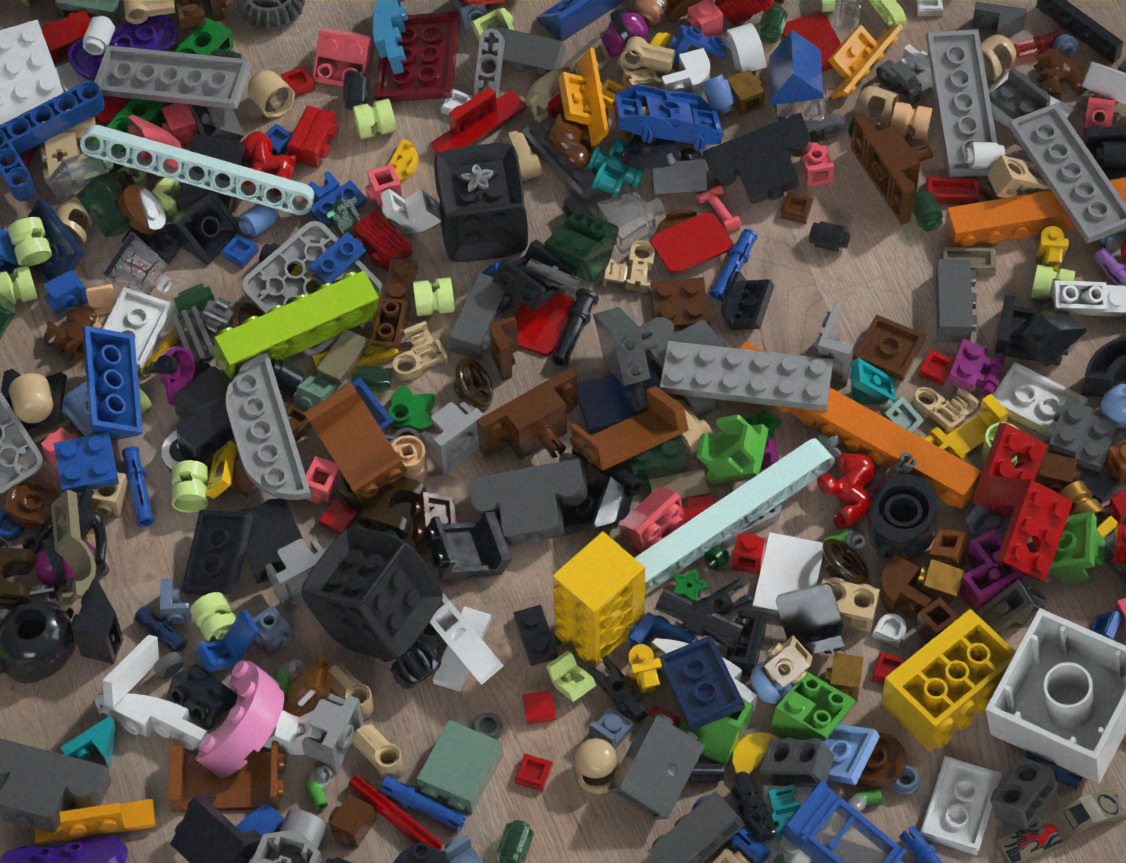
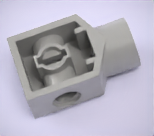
(294, 842)

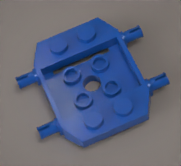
(670, 116)

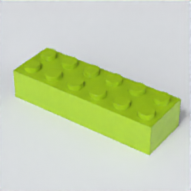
(298, 324)

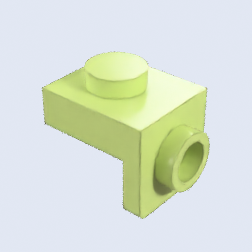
(497, 17)
(166, 192)
(569, 677)

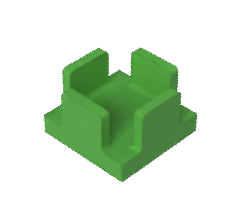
(735, 451)
(1078, 549)

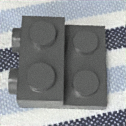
(1081, 435)

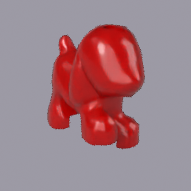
(259, 154)
(855, 473)

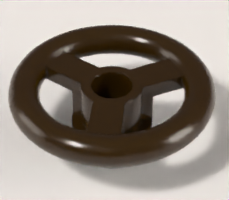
(470, 384)
(844, 562)

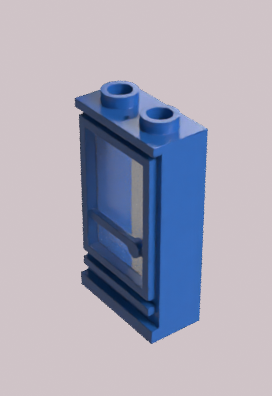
(837, 833)

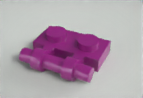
(967, 366)

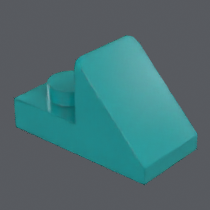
(870, 384)
(97, 739)

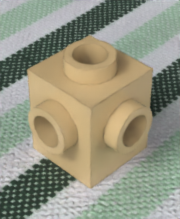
(787, 662)

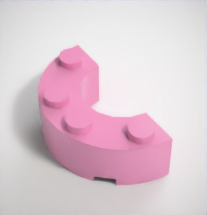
(247, 723)

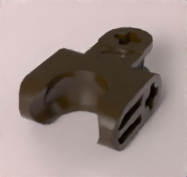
(376, 511)
(14, 562)

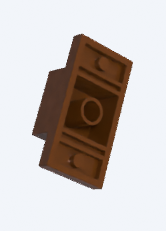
(889, 164)
(531, 419)

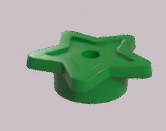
(767, 419)
(691, 578)

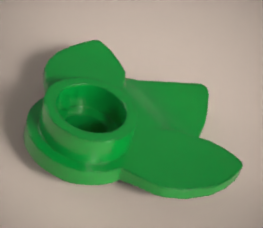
(414, 408)

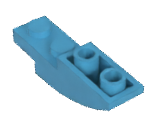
(387, 30)

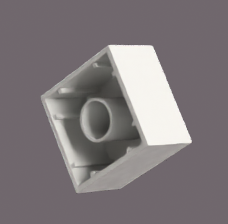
(1063, 696)

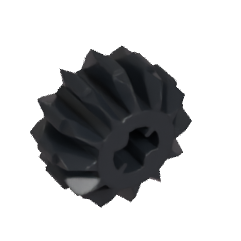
(415, 666)

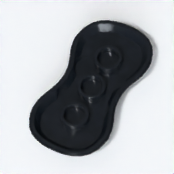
(651, 155)

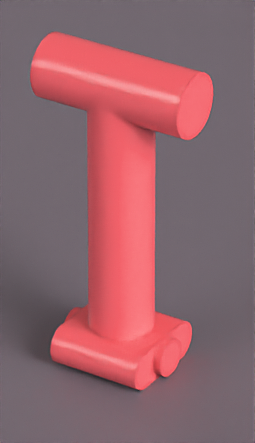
(711, 195)

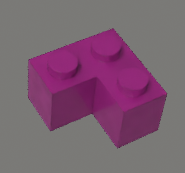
(989, 575)

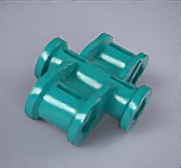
(612, 171)

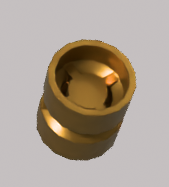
(1083, 501)

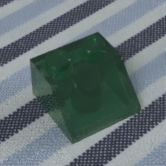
(659, 461)

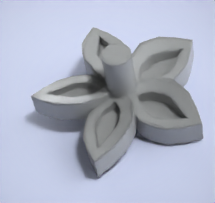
(478, 178)
(831, 444)

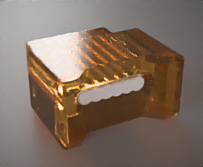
(309, 689)

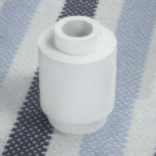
(98, 35)
(983, 154)

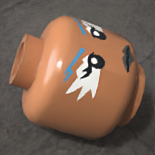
(651, 10)

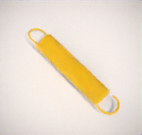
(170, 341)

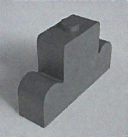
(696, 334)
(531, 499)
(44, 783)

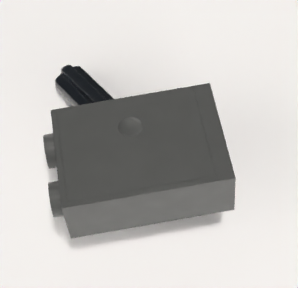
(624, 351)
(659, 767)

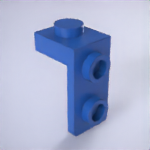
(692, 36)
(338, 258)
(658, 626)
(227, 652)

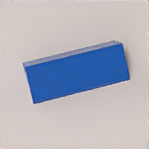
(573, 15)
(795, 71)
(112, 383)

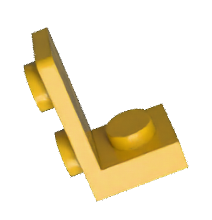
(972, 433)

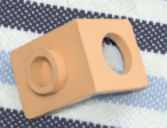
(101, 300)

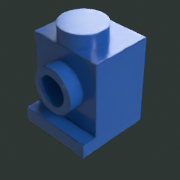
(65, 292)

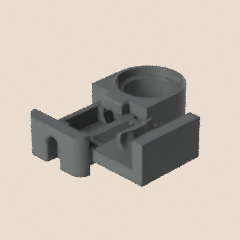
(899, 77)

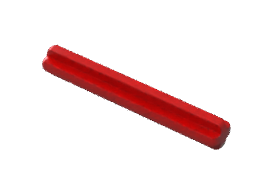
(392, 812)

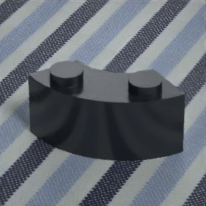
(1105, 368)

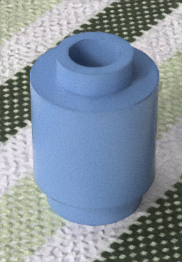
(719, 94)
(258, 219)

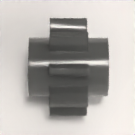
(217, 314)

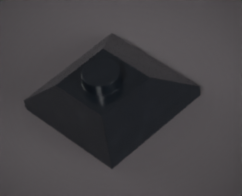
(204, 226)
(1048, 333)
(604, 504)

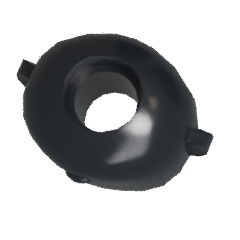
(905, 499)
(38, 657)

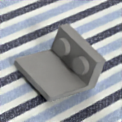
(838, 350)

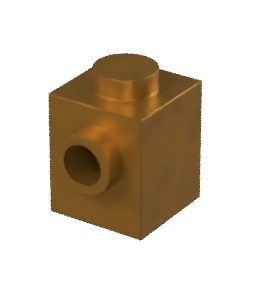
(747, 92)
(939, 580)
(845, 674)

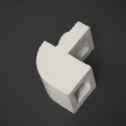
(745, 48)
(693, 71)
(411, 214)
(291, 732)

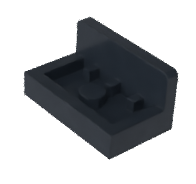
(746, 302)
(200, 694)

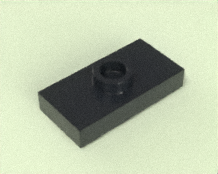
(160, 243)

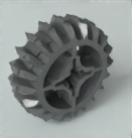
(270, 12)

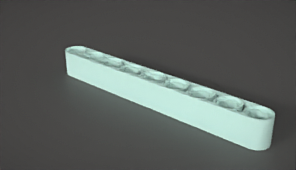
(185, 173)
(734, 512)

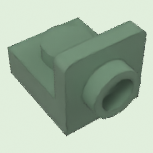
(314, 391)
(901, 413)

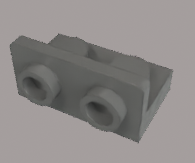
(1019, 96)

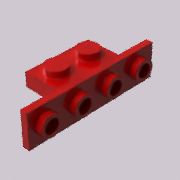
(478, 118)

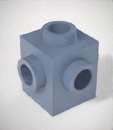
(273, 630)

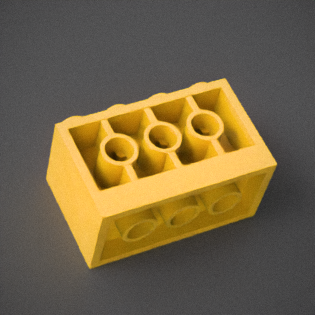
(598, 599)
(947, 681)

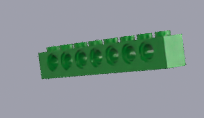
(202, 41)

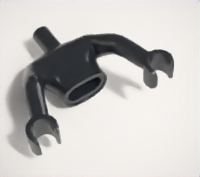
(88, 520)

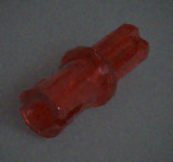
(1036, 44)

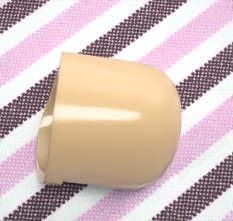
(1000, 53)
(264, 87)
(879, 102)
(75, 219)
(31, 397)
(595, 760)

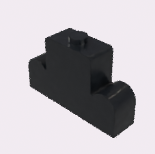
(761, 159)
(203, 415)

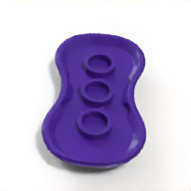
(154, 34)
(91, 849)

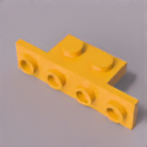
(857, 55)
(584, 98)
(100, 820)

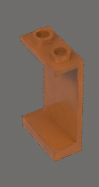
(634, 435)
(356, 442)
(243, 790)

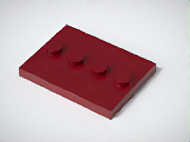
(430, 60)

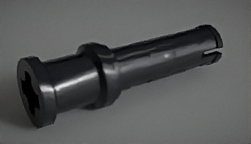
(578, 317)

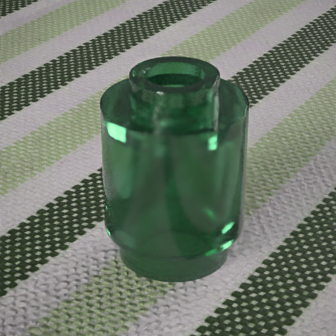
(772, 24)
(927, 211)
(194, 296)
(375, 377)
(515, 842)

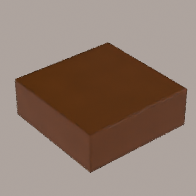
(797, 208)

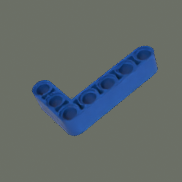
(37, 132)

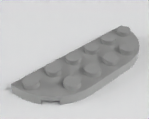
(264, 432)

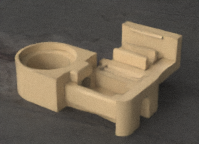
(641, 76)
(635, 271)
(426, 353)
(949, 415)

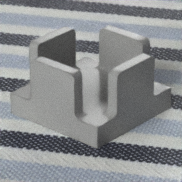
(458, 436)
(298, 564)
(339, 722)

